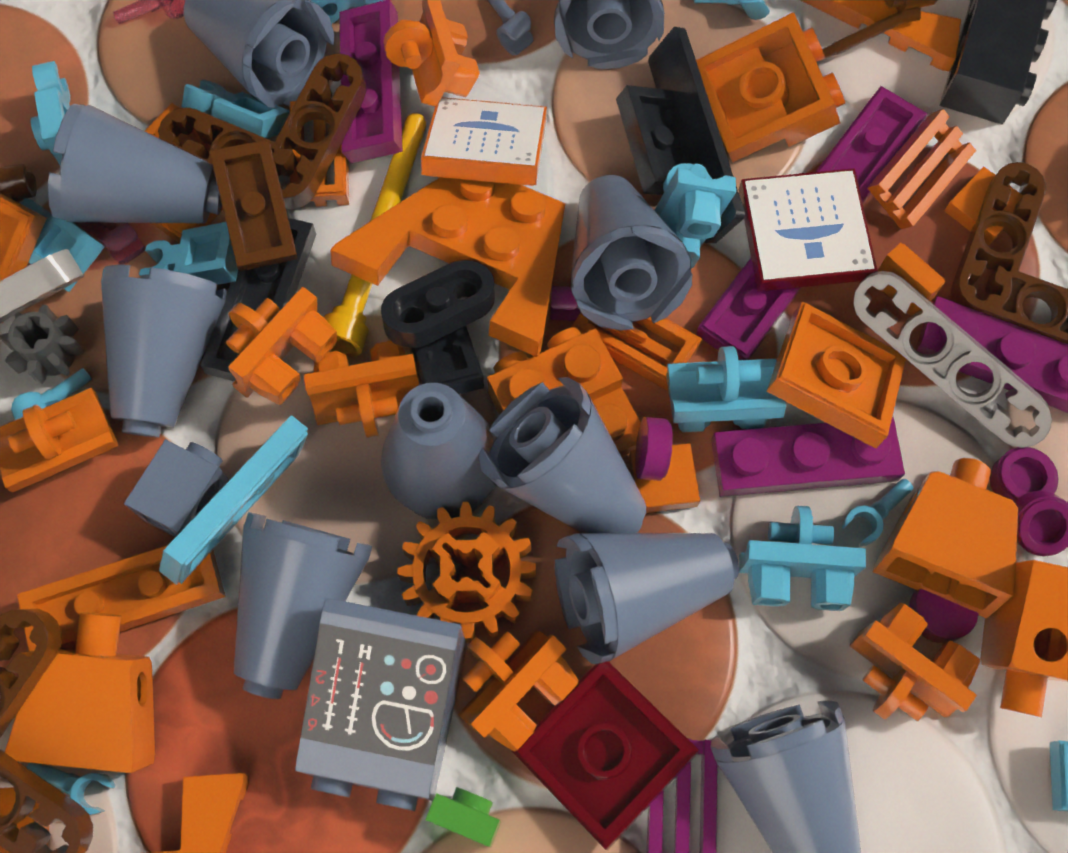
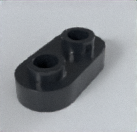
(435, 303)

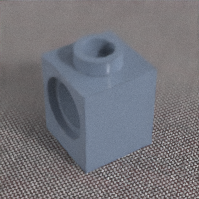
(176, 486)

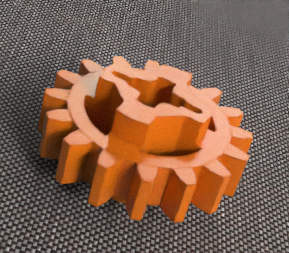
(486, 551)

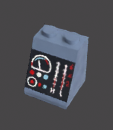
(380, 702)

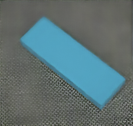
(233, 501)

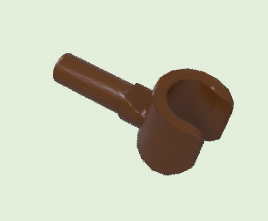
(17, 182)

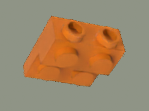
(770, 88)
(581, 359)

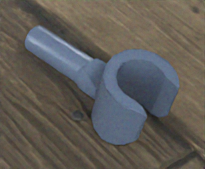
(514, 33)

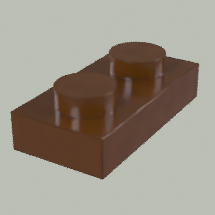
(253, 205)

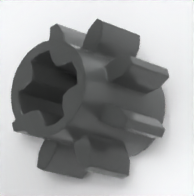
(42, 344)

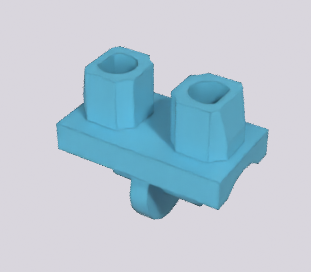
(694, 204)
(723, 392)
(829, 567)

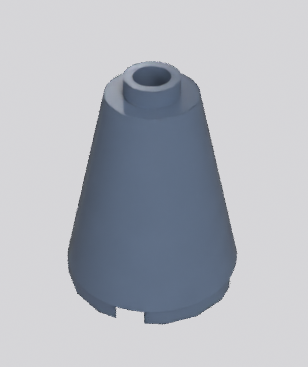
(608, 30)
(263, 42)
(126, 174)
(625, 257)
(154, 342)
(435, 452)
(563, 461)
(638, 585)
(282, 598)
(795, 779)

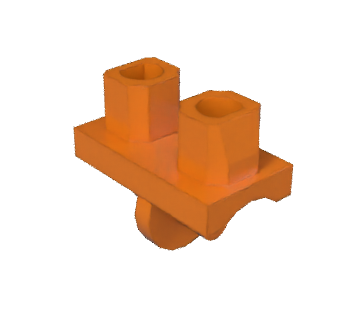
(433, 53)
(268, 337)
(361, 390)
(53, 439)
(534, 664)
(937, 682)

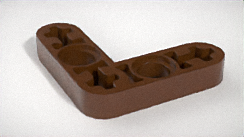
(310, 105)
(1006, 284)
(27, 785)

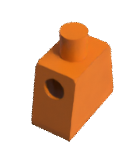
(955, 540)
(1030, 636)
(89, 706)

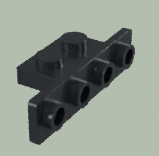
(675, 124)

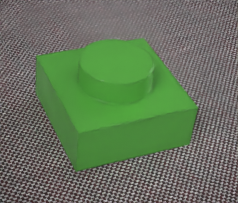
(465, 815)

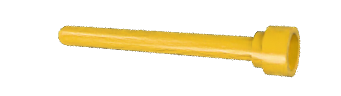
(349, 316)

